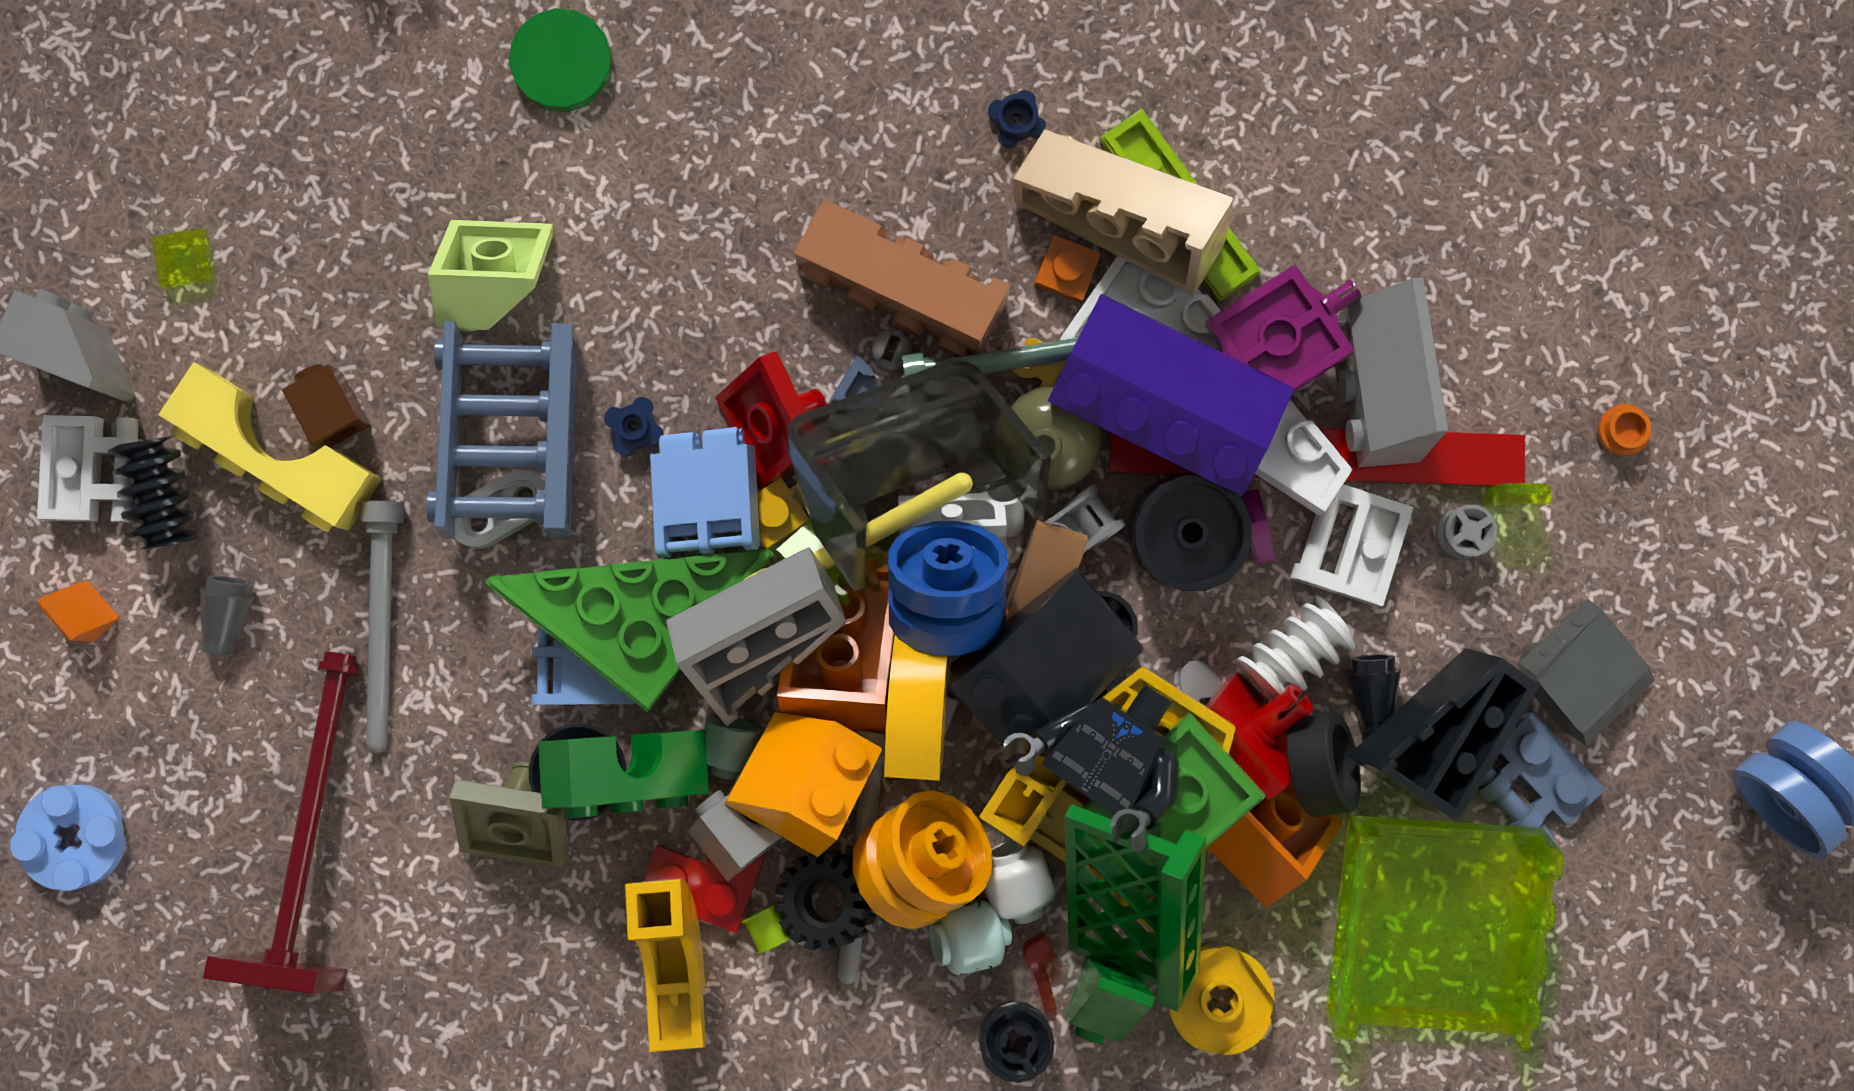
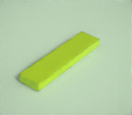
(1143, 143)

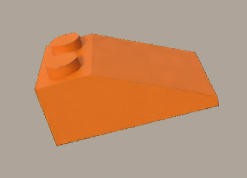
(850, 670)

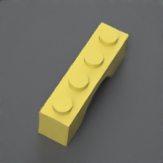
(219, 415)

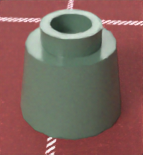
(730, 746)

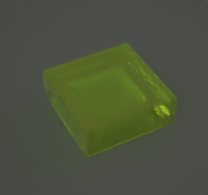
(183, 258)
(1518, 496)

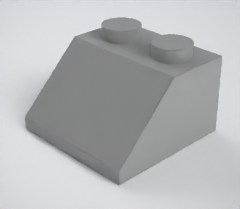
(64, 342)

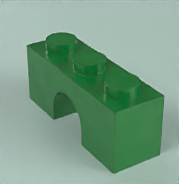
(588, 774)

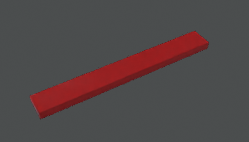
(1453, 461)

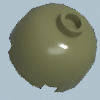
(1066, 437)

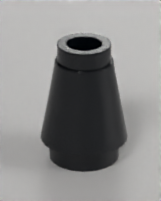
(1374, 688)

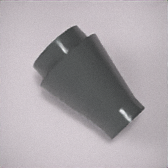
(223, 612)

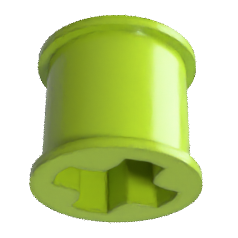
(765, 929)

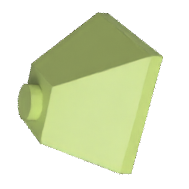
(485, 270)

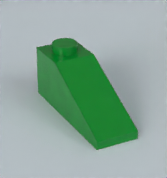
(1107, 1002)

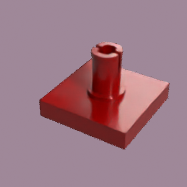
(763, 406)
(1260, 730)

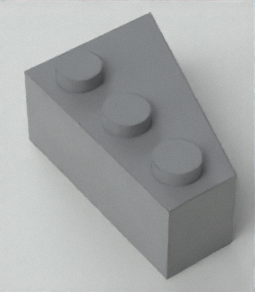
(754, 630)

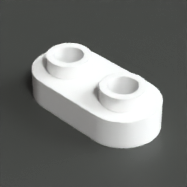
(499, 528)

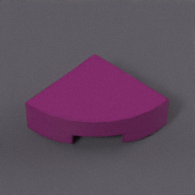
(1261, 540)

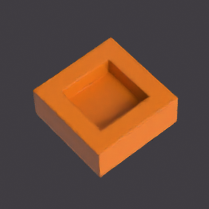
(1067, 269)

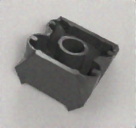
(1585, 672)

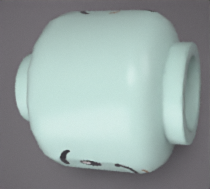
(970, 938)

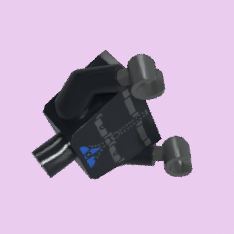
(1110, 759)

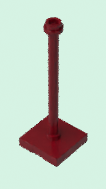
(280, 963)

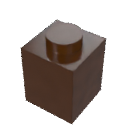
(325, 405)

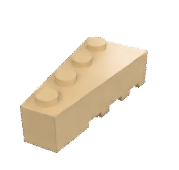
(1125, 208)

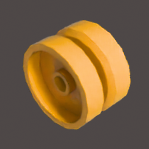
(922, 860)

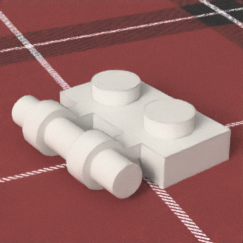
(72, 468)

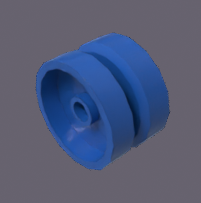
(947, 587)

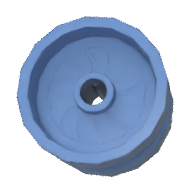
(1801, 788)

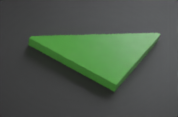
(619, 612)

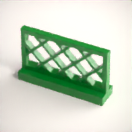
(1173, 915)

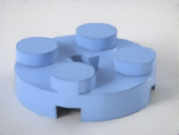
(39, 841)

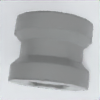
(1476, 527)

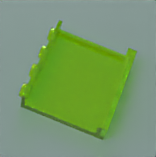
(1442, 927)

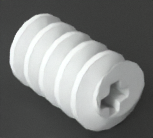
(1297, 650)

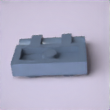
(1547, 770)

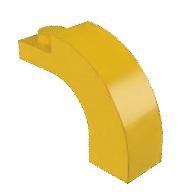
(915, 714)
(669, 939)

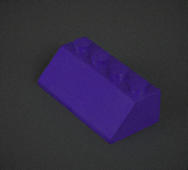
(1171, 395)

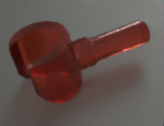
(1038, 954)

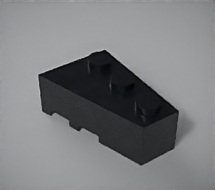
(1449, 732)

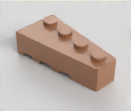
(901, 280)

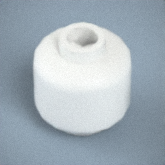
(1019, 882)

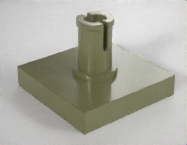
(509, 821)

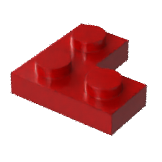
(714, 897)

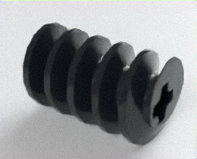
(153, 493)

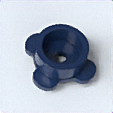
(1016, 104)
(620, 419)

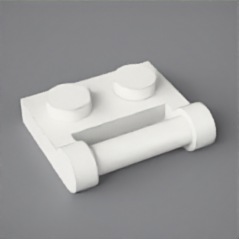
(1367, 551)

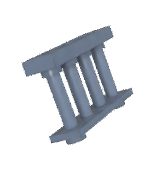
(550, 457)

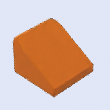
(78, 612)

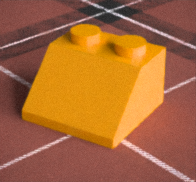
(804, 779)

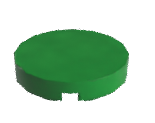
(560, 59)

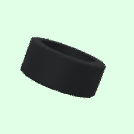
(1320, 766)

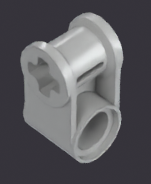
(1089, 517)

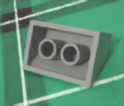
(1391, 377)

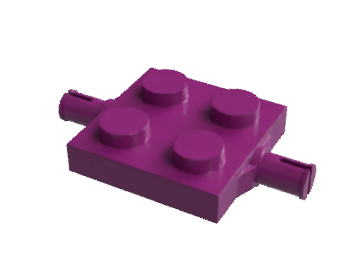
(1286, 328)

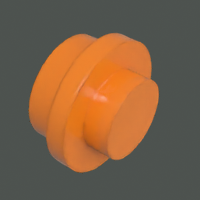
(1624, 430)

